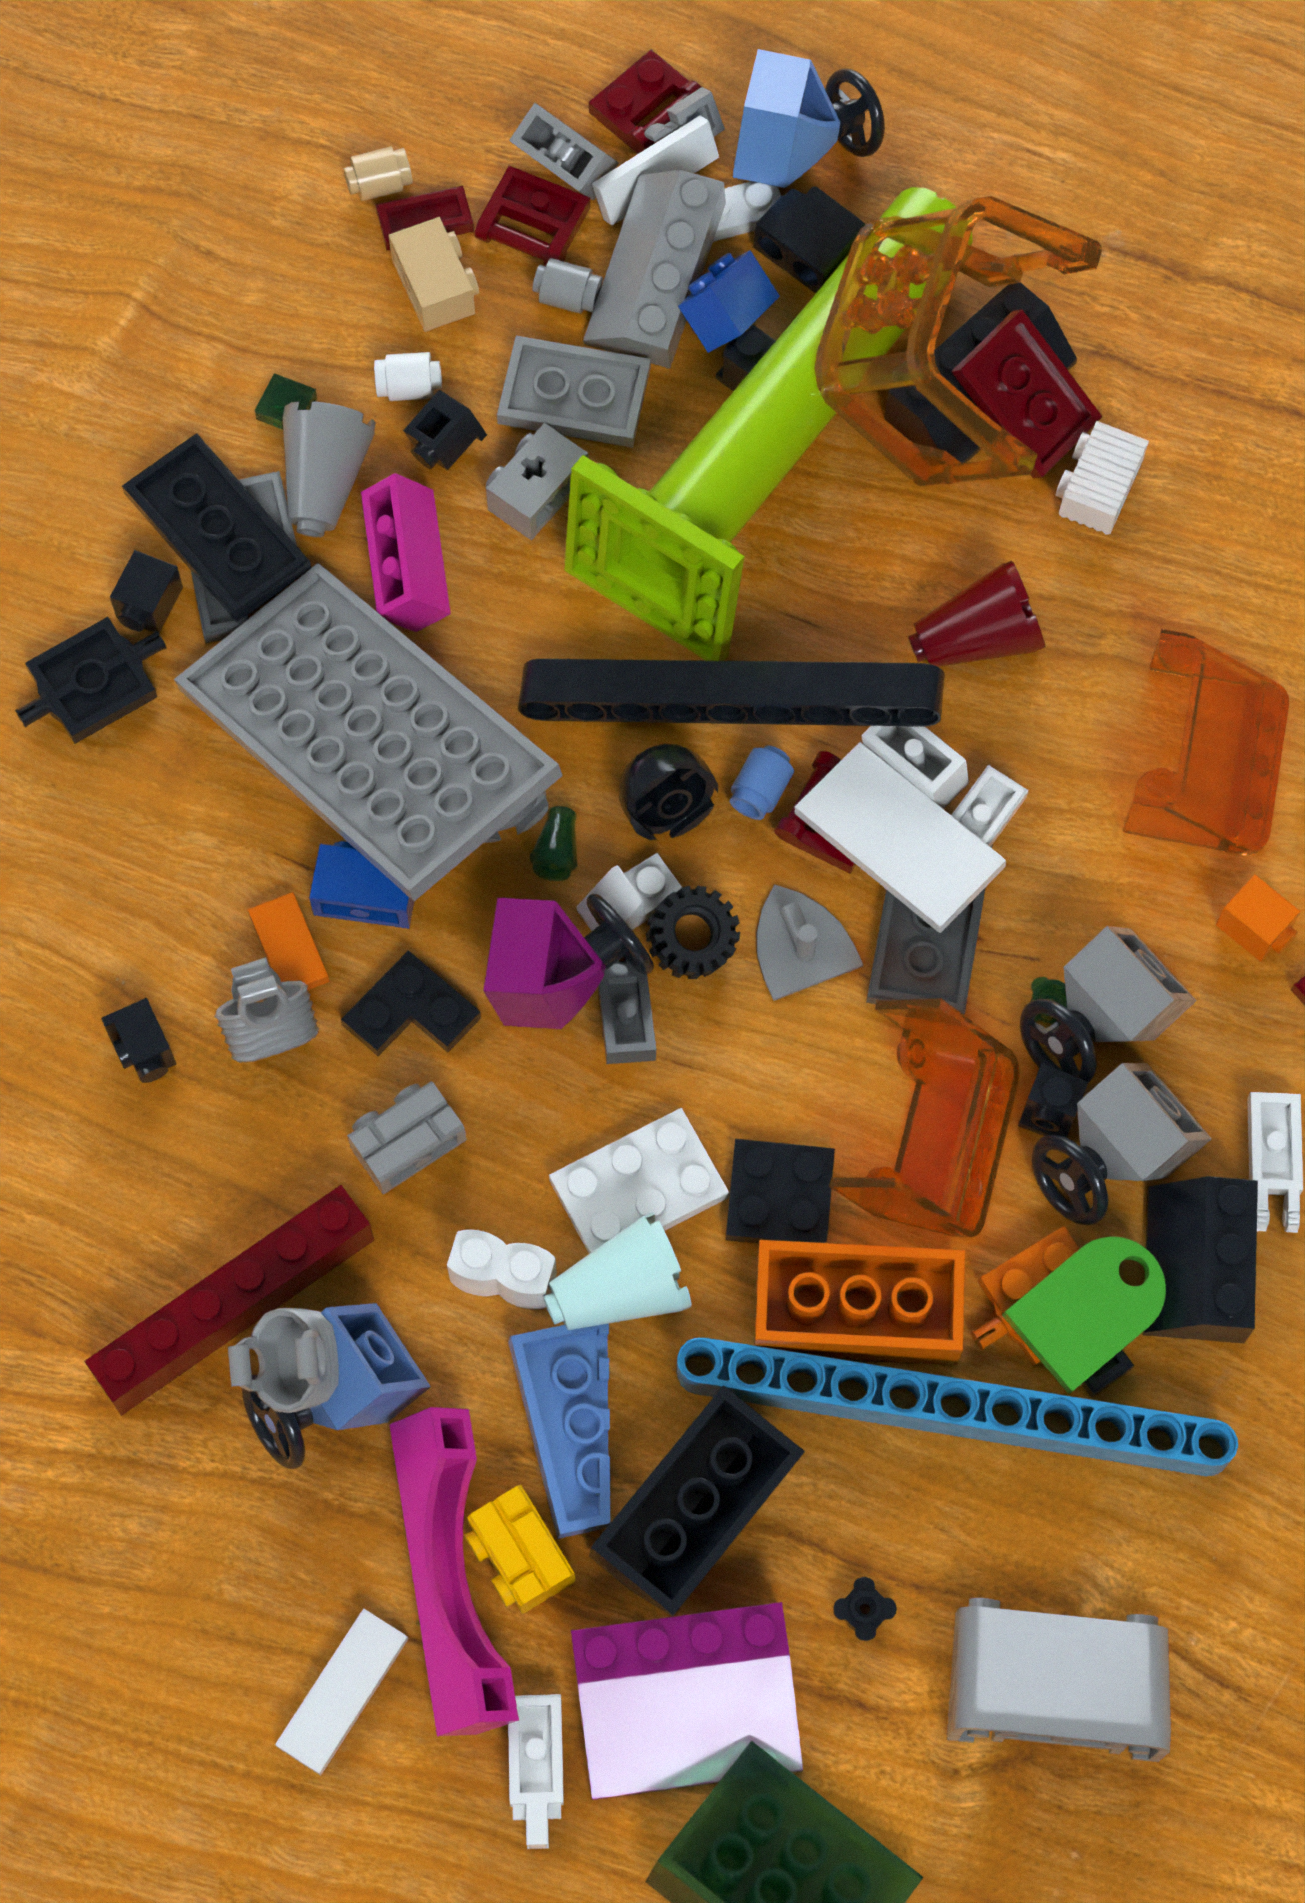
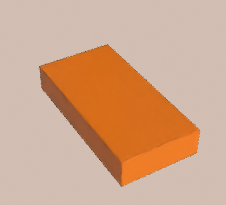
(288, 941)

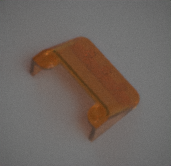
(1226, 758)

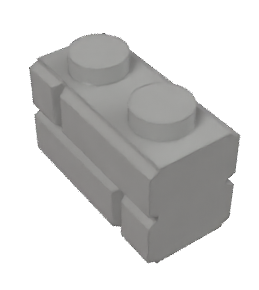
(406, 1135)

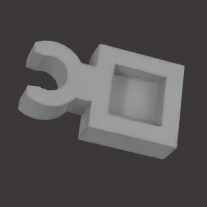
(696, 104)

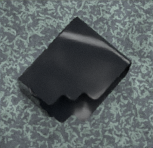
(807, 235)

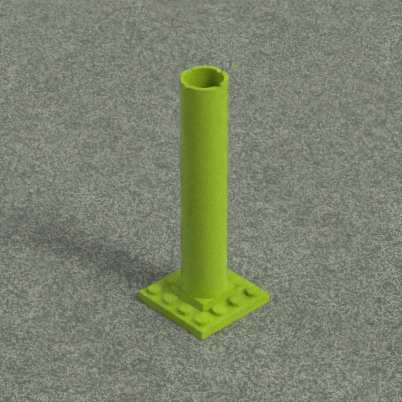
(671, 547)

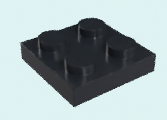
(779, 1192)

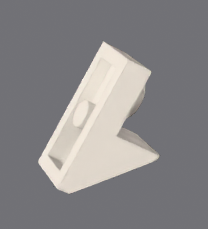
(633, 892)

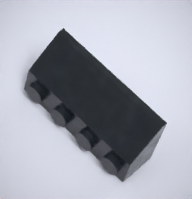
(920, 419)
(695, 1502)

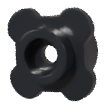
(849, 1609)

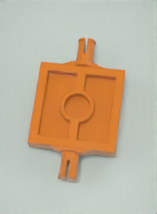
(1016, 1278)

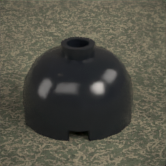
(666, 791)

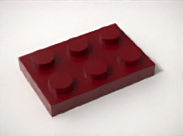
(1027, 390)

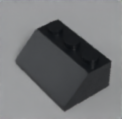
(1207, 1252)

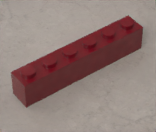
(230, 1300)

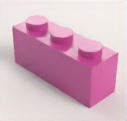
(405, 553)

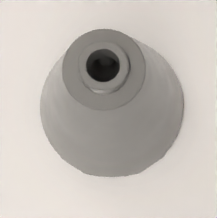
(322, 462)

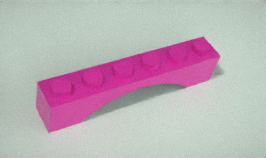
(465, 1673)

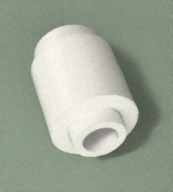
(407, 376)

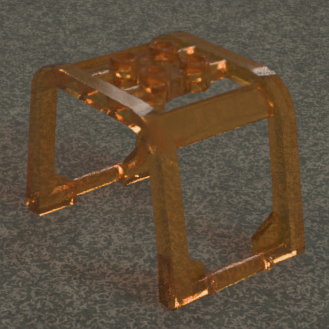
(938, 260)

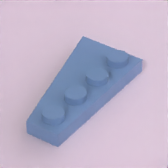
(567, 1410)

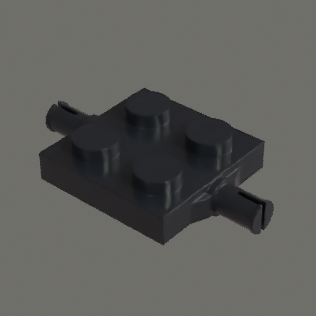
(91, 680)

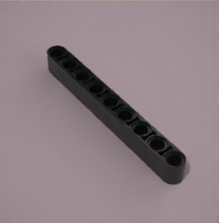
(732, 692)

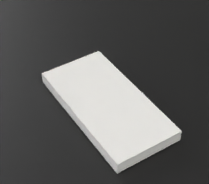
(900, 837)

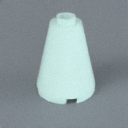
(620, 1280)

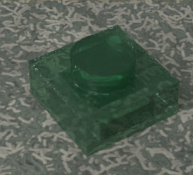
(279, 394)

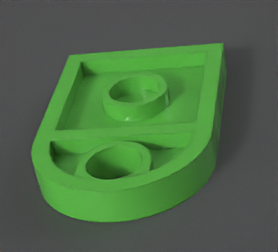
(1086, 1311)

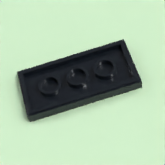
(216, 527)

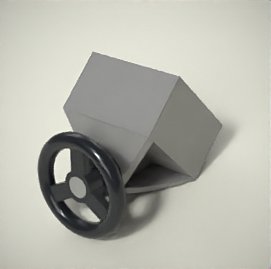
(1112, 995)
(1126, 1132)

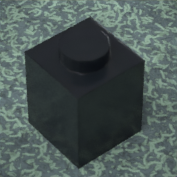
(146, 592)

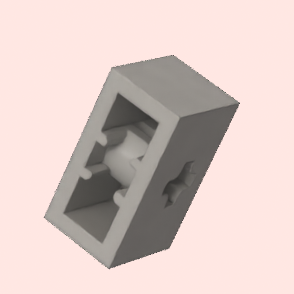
(562, 150)
(534, 481)

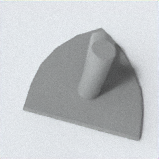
(801, 944)

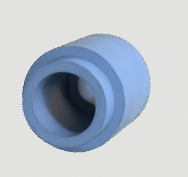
(761, 782)

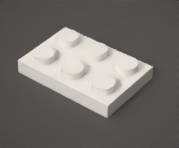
(642, 1173)

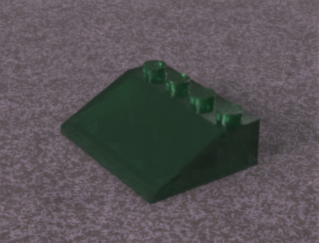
(776, 1842)

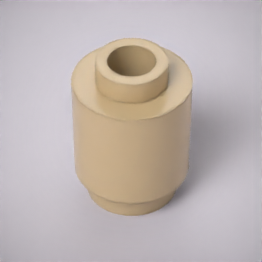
(378, 173)

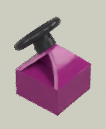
(543, 965)

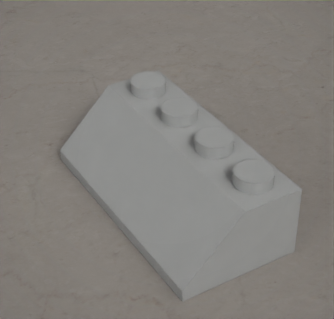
(654, 263)

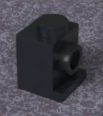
(742, 355)
(442, 431)
(139, 1040)
(1052, 1102)

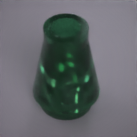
(556, 848)

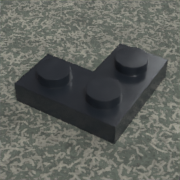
(409, 995)

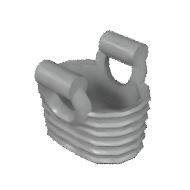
(270, 1026)
(294, 1359)

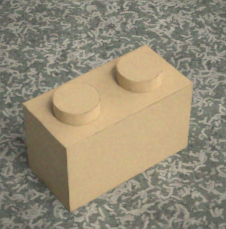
(433, 273)

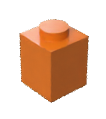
(1259, 919)

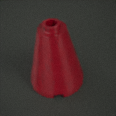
(980, 623)

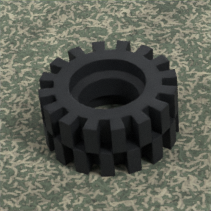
(713, 912)

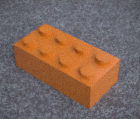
(860, 1301)

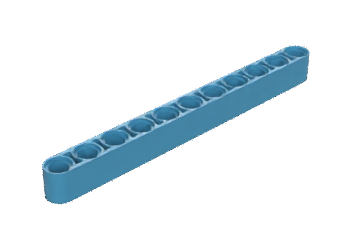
(978, 1396)

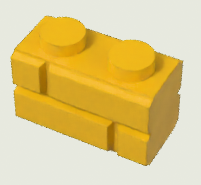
(520, 1550)

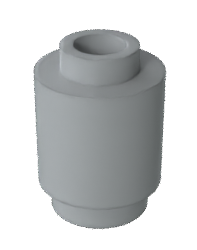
(567, 286)

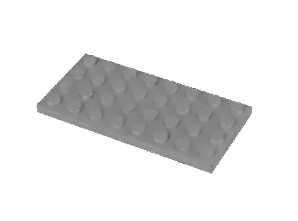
(368, 730)

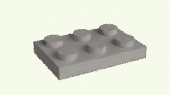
(574, 391)

